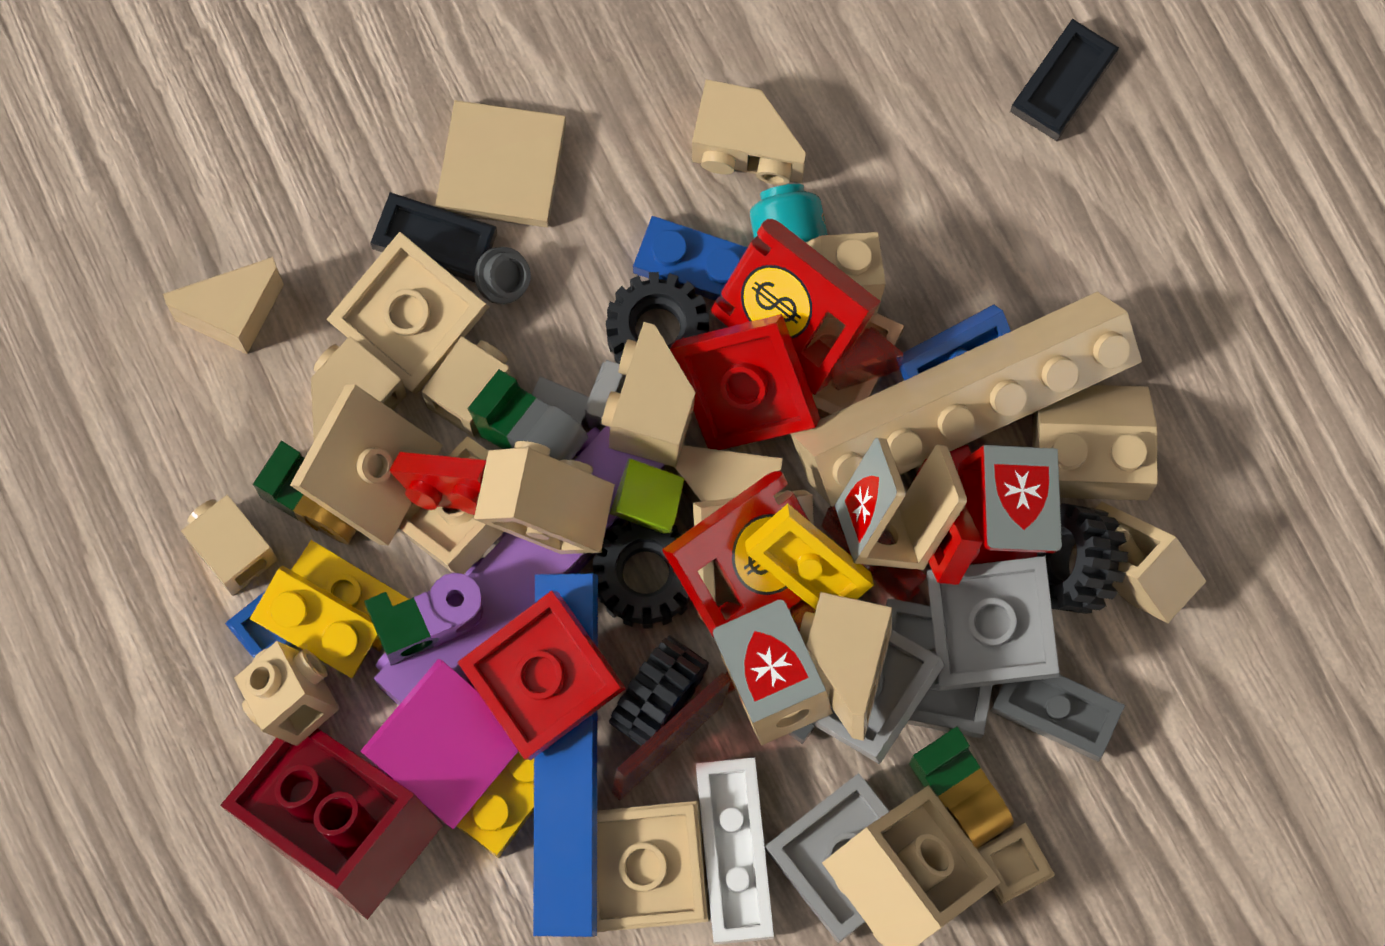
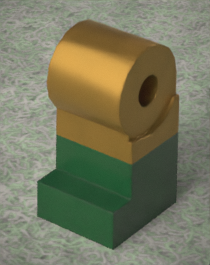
(275, 488)
(962, 787)

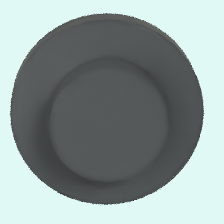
(502, 275)

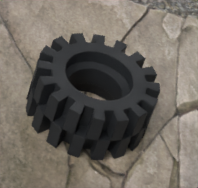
(651, 295)
(1095, 563)
(618, 596)
(658, 690)

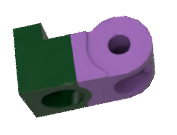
(427, 619)

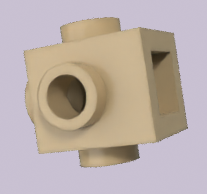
(286, 692)

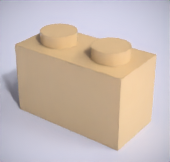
(544, 499)

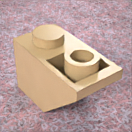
(745, 134)
(654, 404)

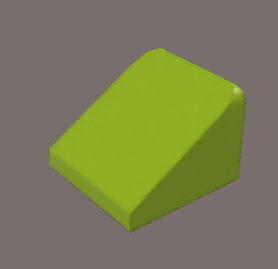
(648, 496)

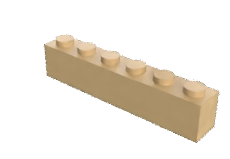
(973, 392)

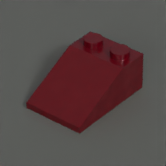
(334, 818)

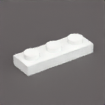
(734, 851)

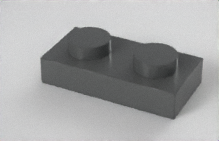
(1061, 713)

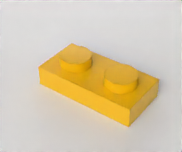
(806, 558)
(316, 621)
(502, 807)

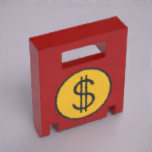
(794, 280)
(723, 539)

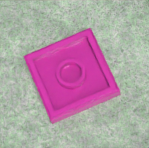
(442, 744)

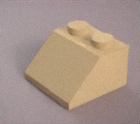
(1102, 442)
(911, 871)

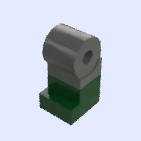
(511, 414)

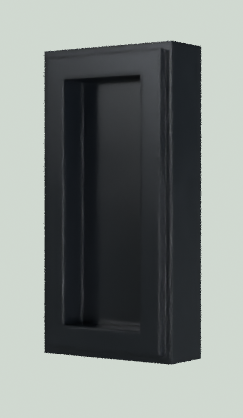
(1064, 79)
(445, 236)

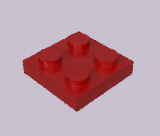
(746, 383)
(541, 675)

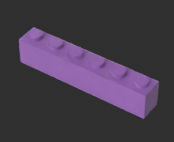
(508, 579)

